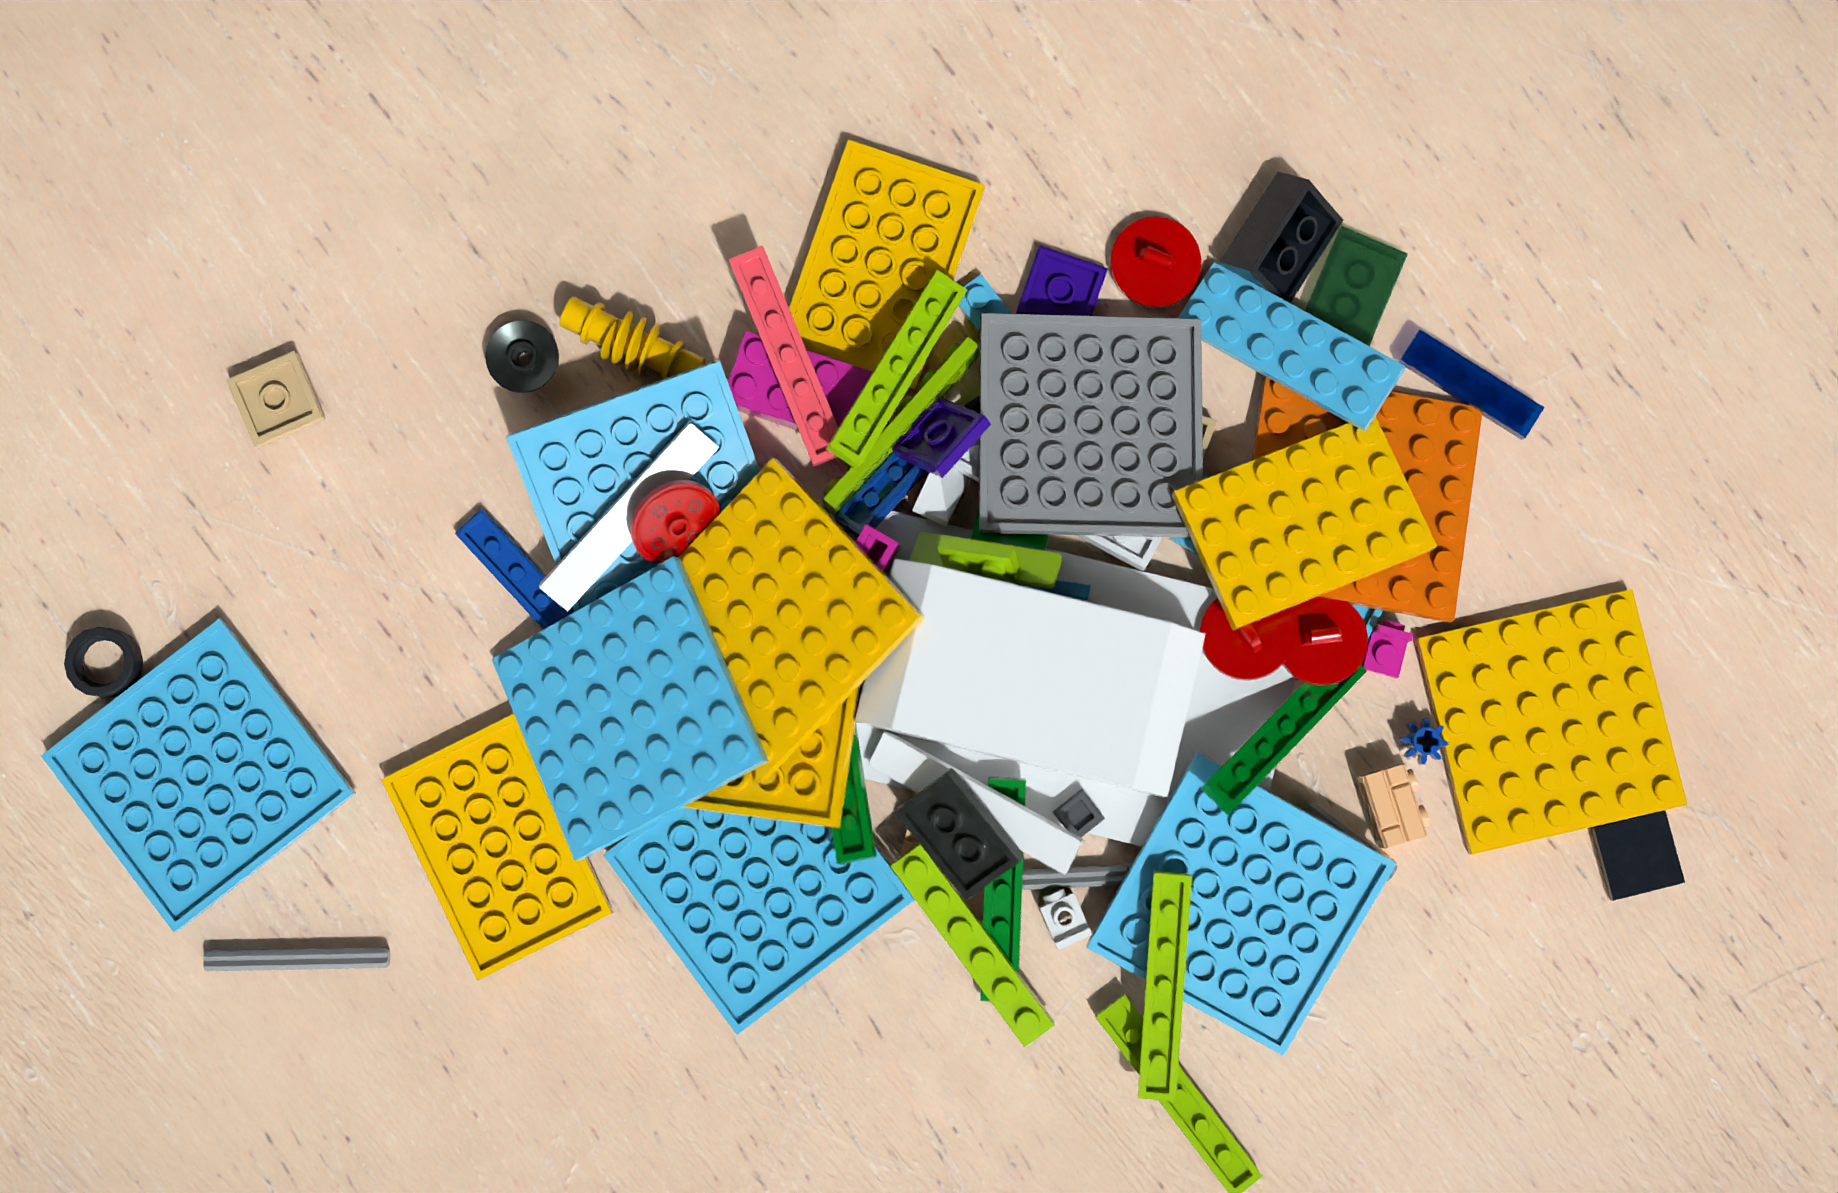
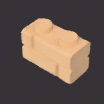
(1393, 805)

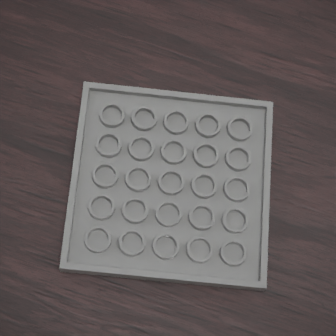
(1088, 423)

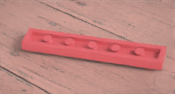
(786, 352)

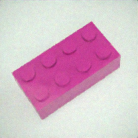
(761, 396)

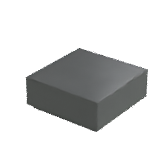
(1078, 814)

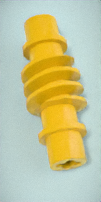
(627, 341)

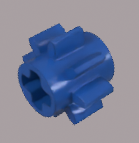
(1428, 733)

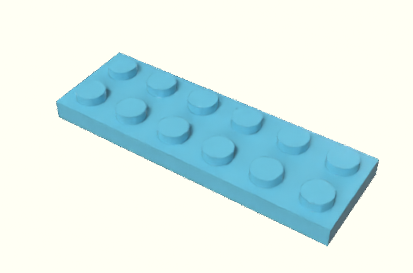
(1292, 347)

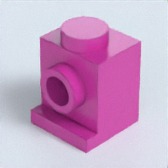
(878, 547)

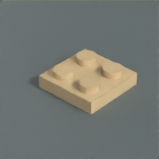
(276, 399)

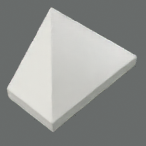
(941, 496)

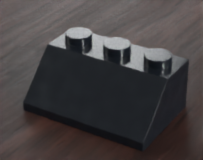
(1283, 236)

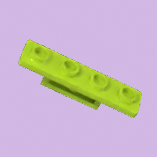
(988, 559)

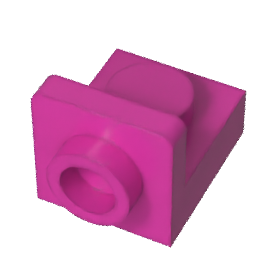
(1386, 649)

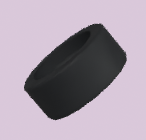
(75, 658)

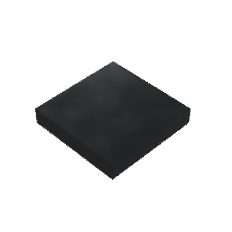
(1637, 855)

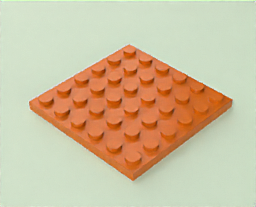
(1438, 457)

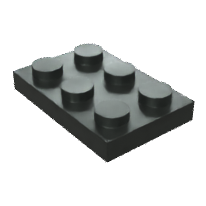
(959, 834)

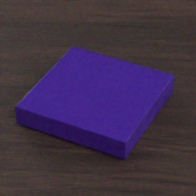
(1061, 285)
(941, 436)

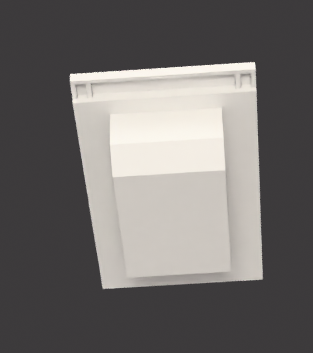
(1060, 686)

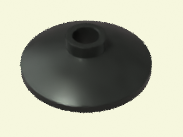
(511, 342)

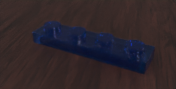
(1471, 384)

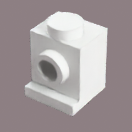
(1073, 931)

